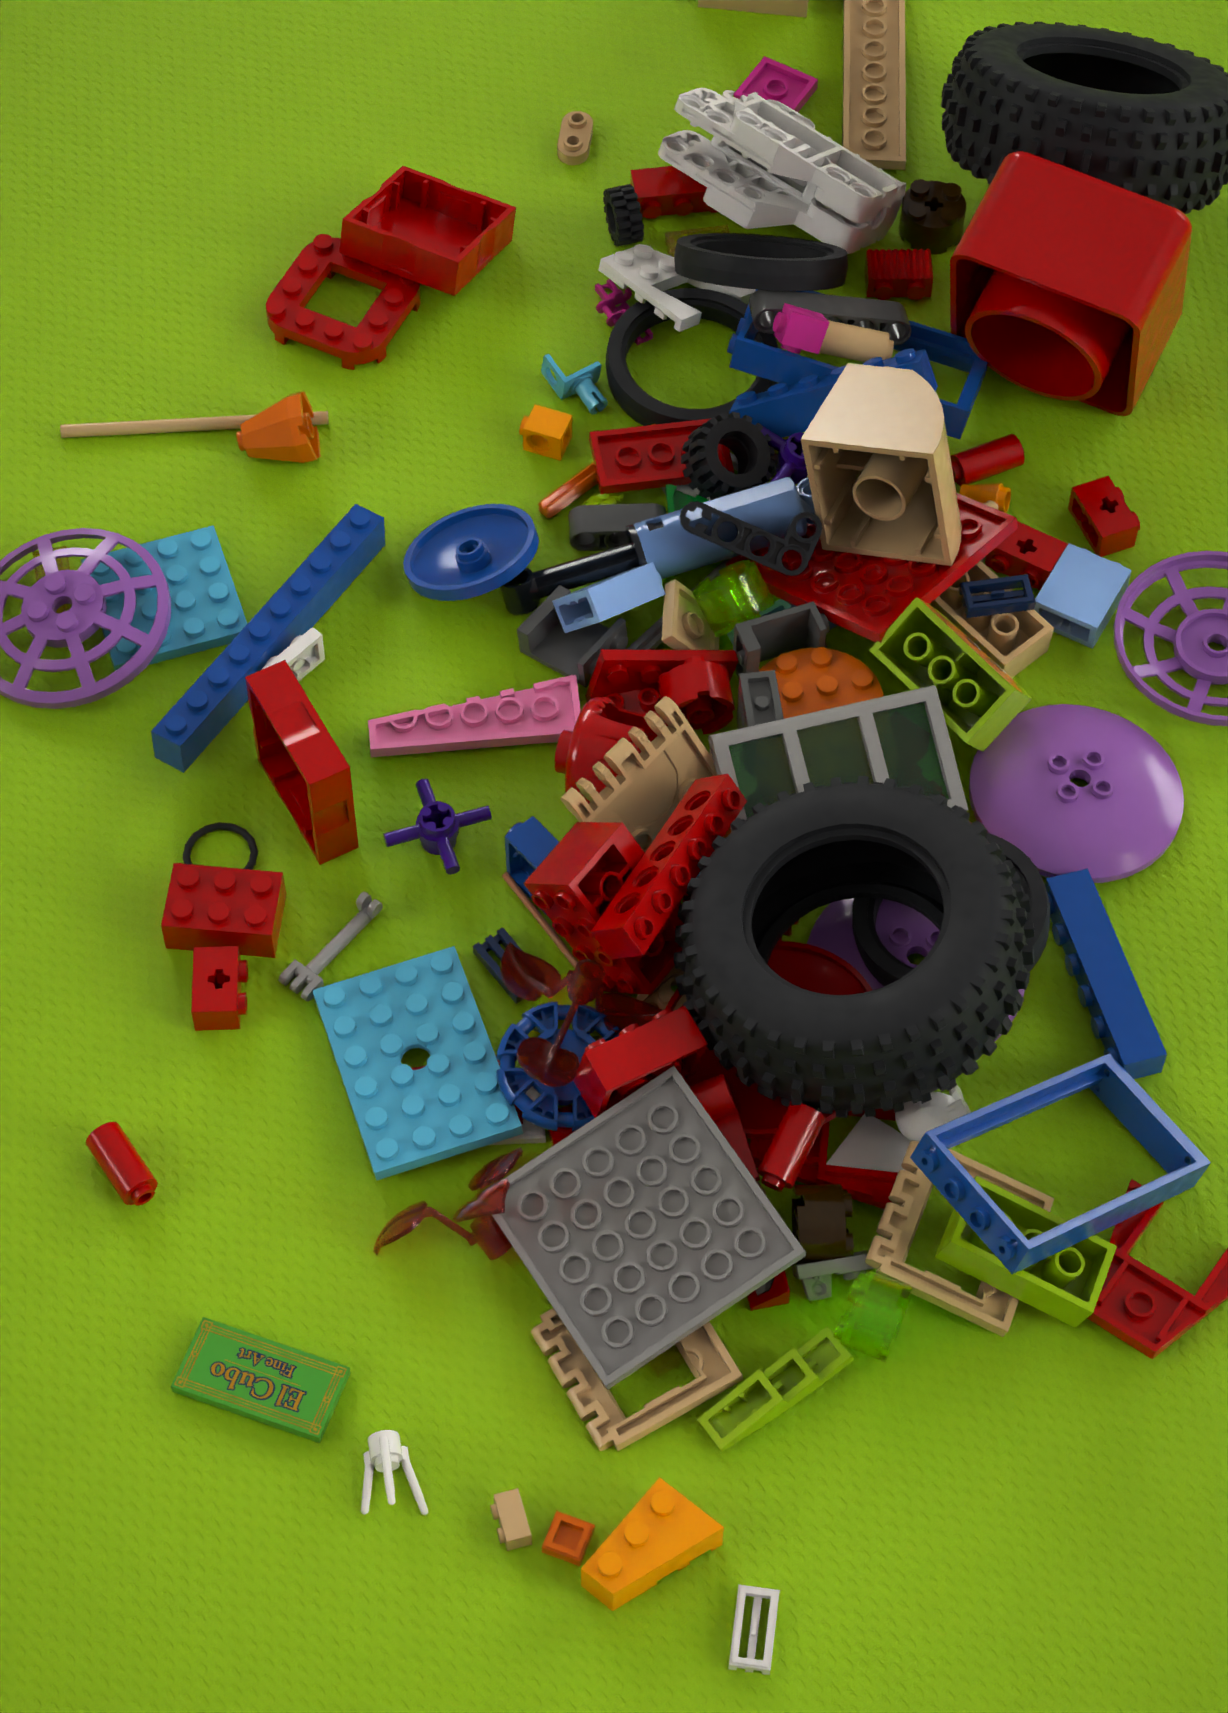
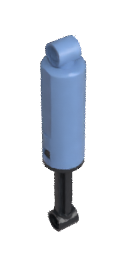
(669, 545)

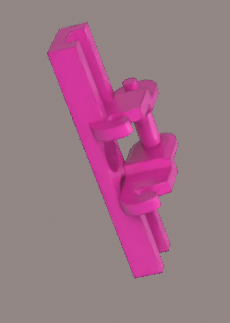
(614, 312)

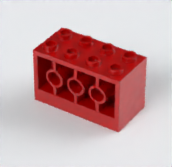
(577, 887)

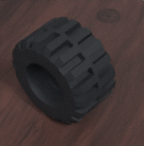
(743, 440)

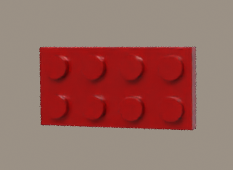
(645, 456)

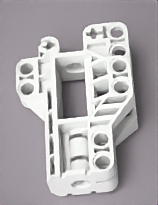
(844, 196)

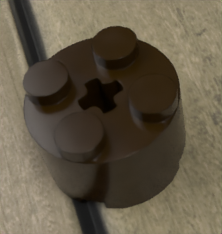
(932, 215)
(821, 1221)

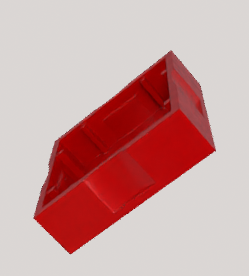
(427, 230)
(302, 762)

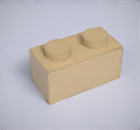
(513, 1522)

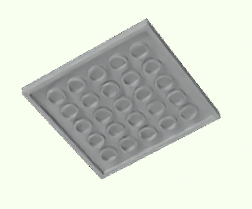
(643, 1227)

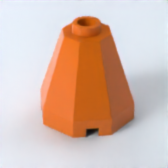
(282, 432)

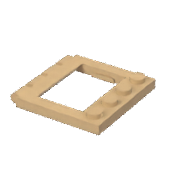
(899, 1223)
(701, 1351)

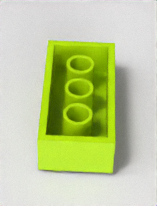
(1059, 1285)

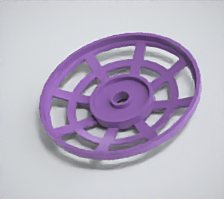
(82, 619)
(1189, 639)

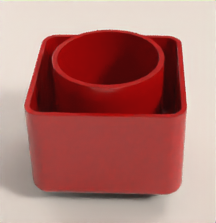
(1069, 282)

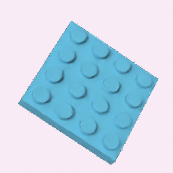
(201, 590)

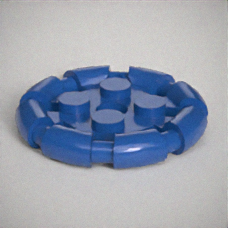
(516, 1082)

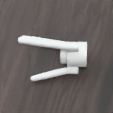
(385, 1455)

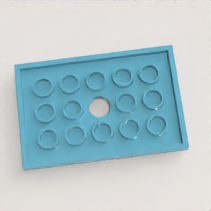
(425, 1112)

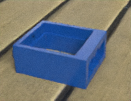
(526, 848)

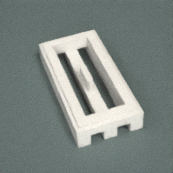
(750, 1662)

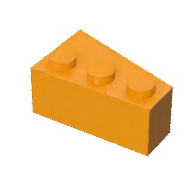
(649, 1544)

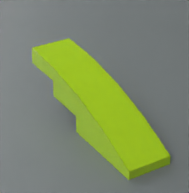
(775, 1390)

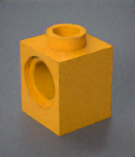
(546, 432)

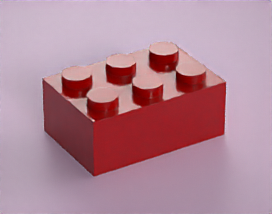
(224, 909)
(637, 1056)

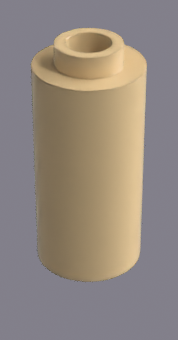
(856, 342)

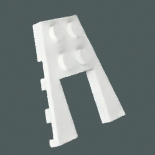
(653, 272)

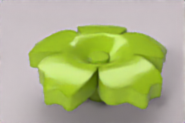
(602, 499)

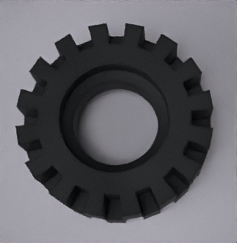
(623, 215)

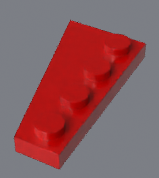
(638, 669)

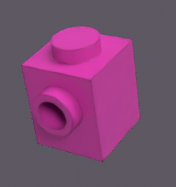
(800, 329)

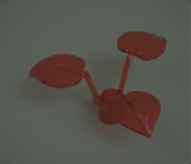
(532, 977)
(487, 1202)

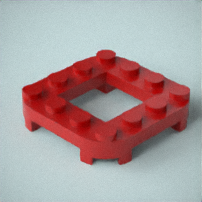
(352, 344)

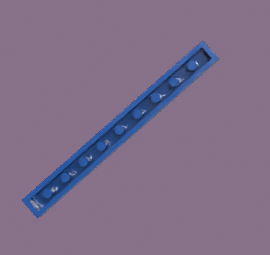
(287, 614)

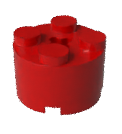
(700, 692)

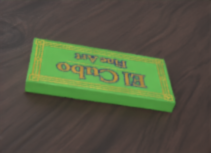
(261, 1379)

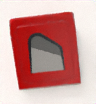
(770, 1294)

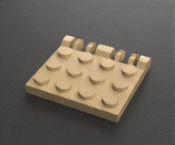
(647, 782)

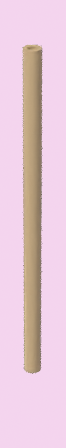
(166, 425)

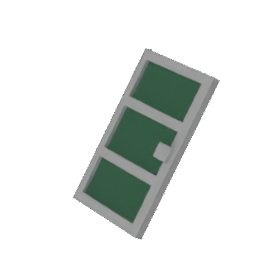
(876, 738)

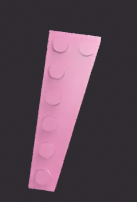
(497, 721)

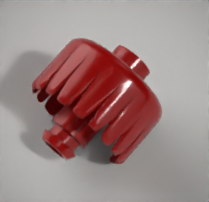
(594, 734)

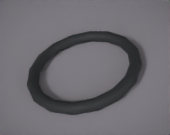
(222, 826)

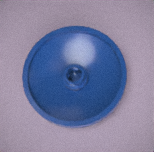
(471, 552)

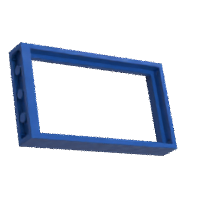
(790, 367)
(1123, 1098)

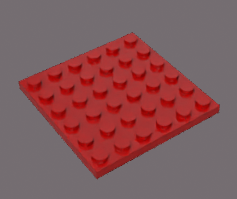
(873, 591)

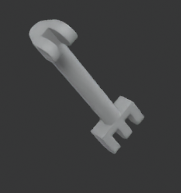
(308, 974)

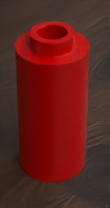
(987, 460)
(790, 1146)
(122, 1164)

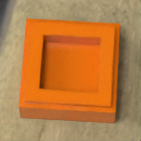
(568, 1538)

